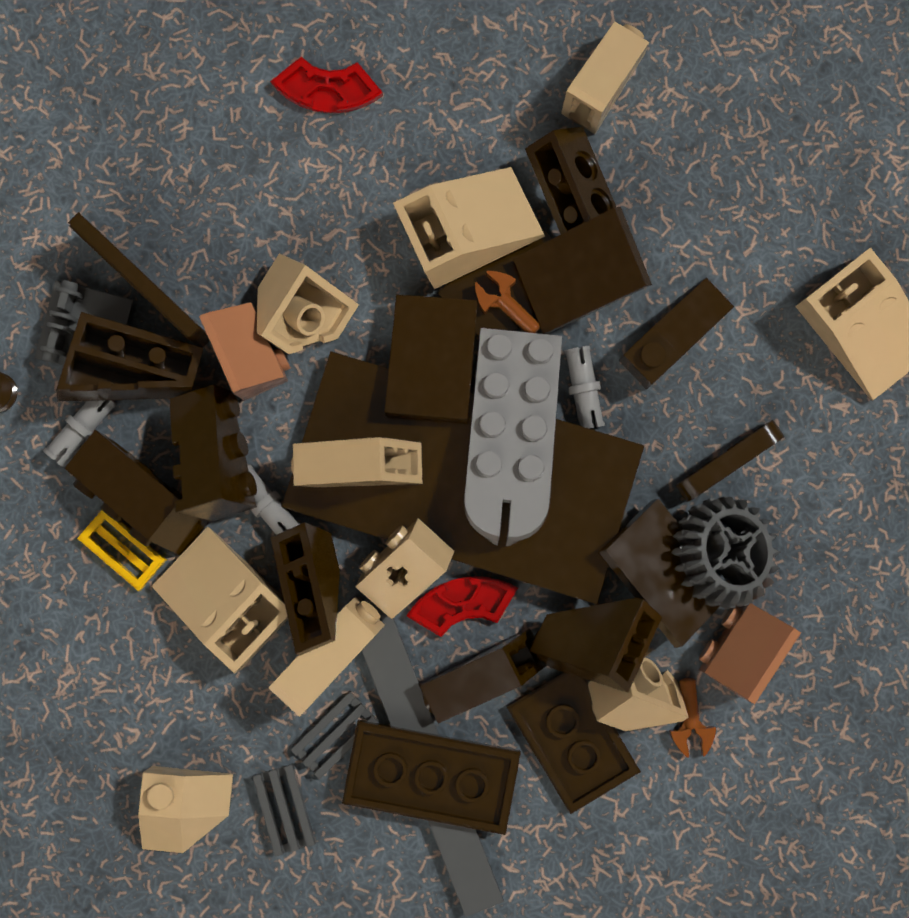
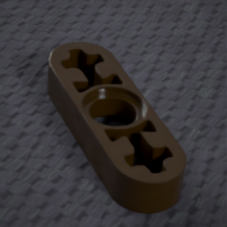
(730, 461)

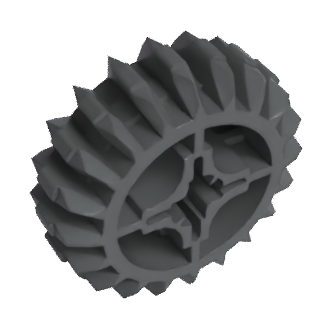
(711, 547)

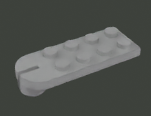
(512, 432)

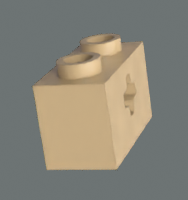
(404, 568)

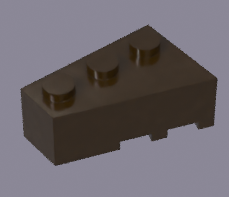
(125, 363)
(211, 455)
(132, 494)

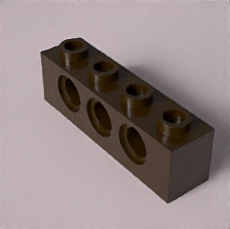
(570, 177)

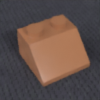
(244, 355)
(748, 651)

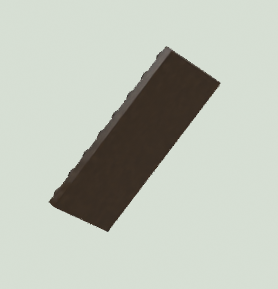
(587, 489)

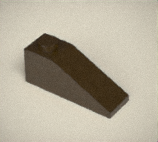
(676, 333)
(308, 584)

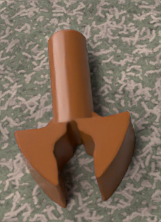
(505, 301)
(680, 736)

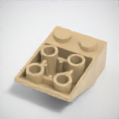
(467, 223)
(863, 322)
(222, 600)

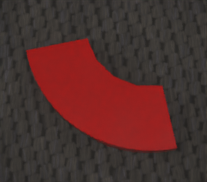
(326, 90)
(462, 600)

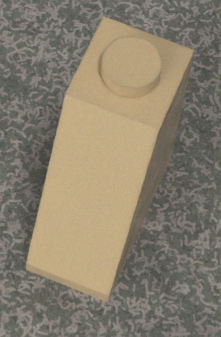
(604, 76)
(357, 463)
(315, 670)

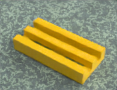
(148, 571)

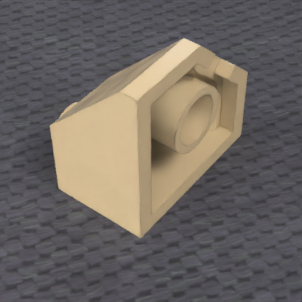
(300, 307)
(651, 701)
(181, 806)

